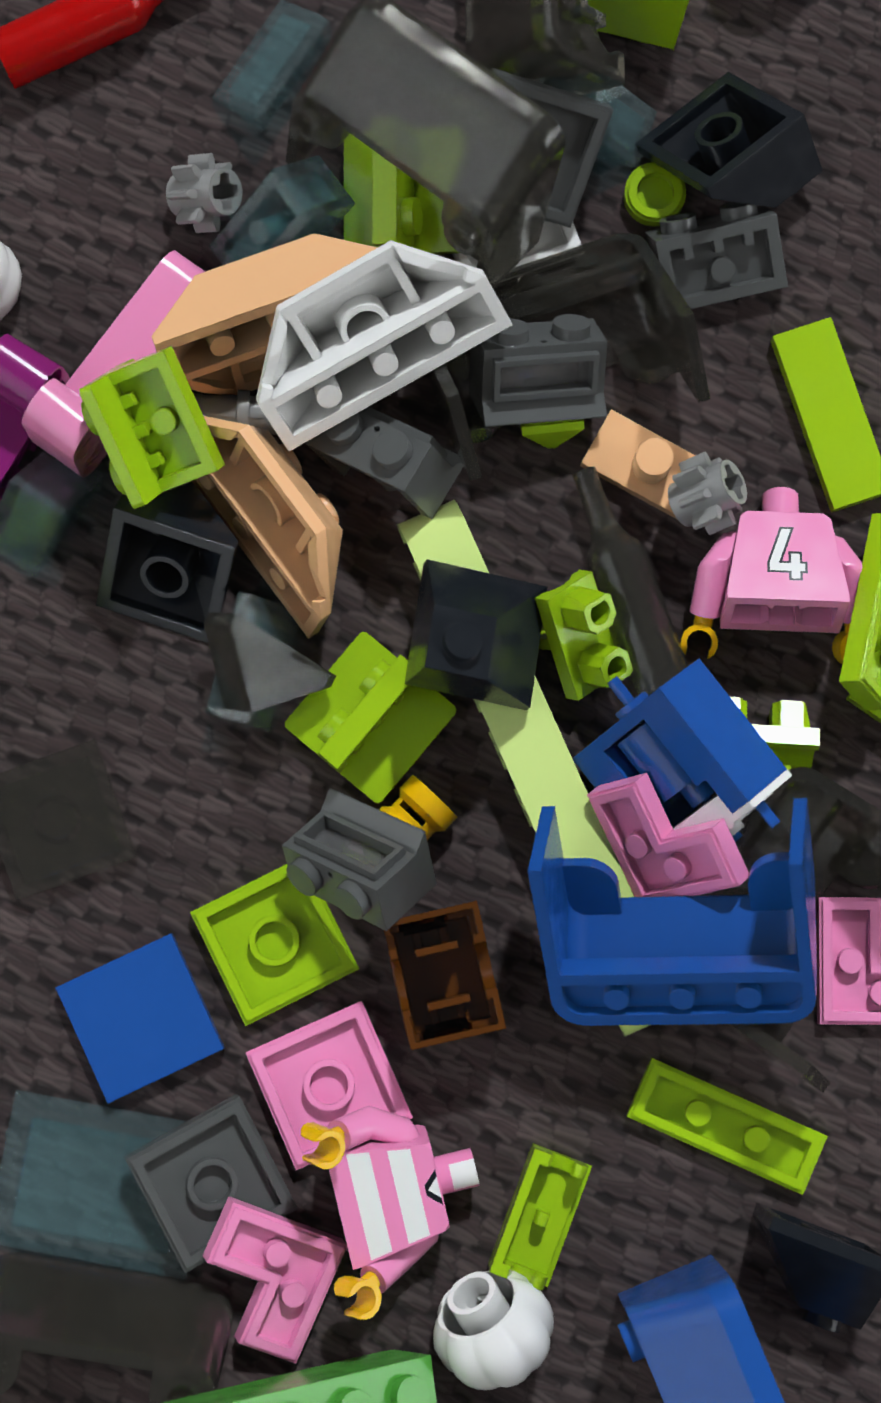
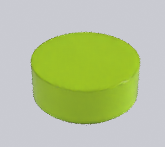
(653, 194)

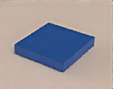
(140, 1018)

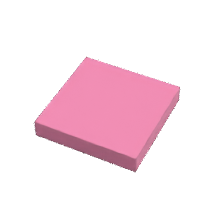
(325, 1075)

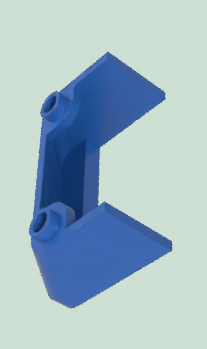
(677, 954)
(697, 1337)

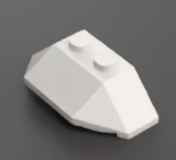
(370, 336)

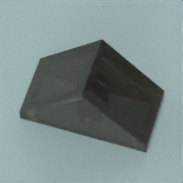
(258, 668)

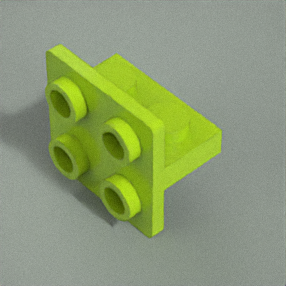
(389, 204)
(150, 426)
(369, 719)

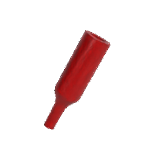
(67, 33)

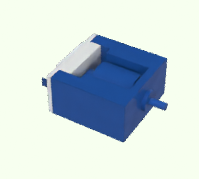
(690, 746)

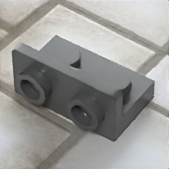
(721, 254)

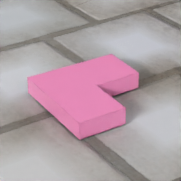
(656, 856)
(848, 960)
(291, 1269)

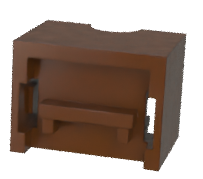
(444, 976)

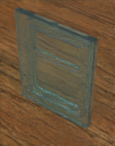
(72, 1189)

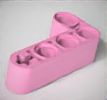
(55, 412)

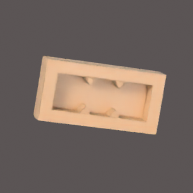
(635, 460)

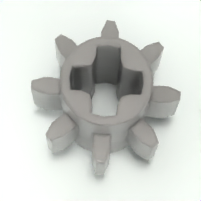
(203, 193)
(707, 493)

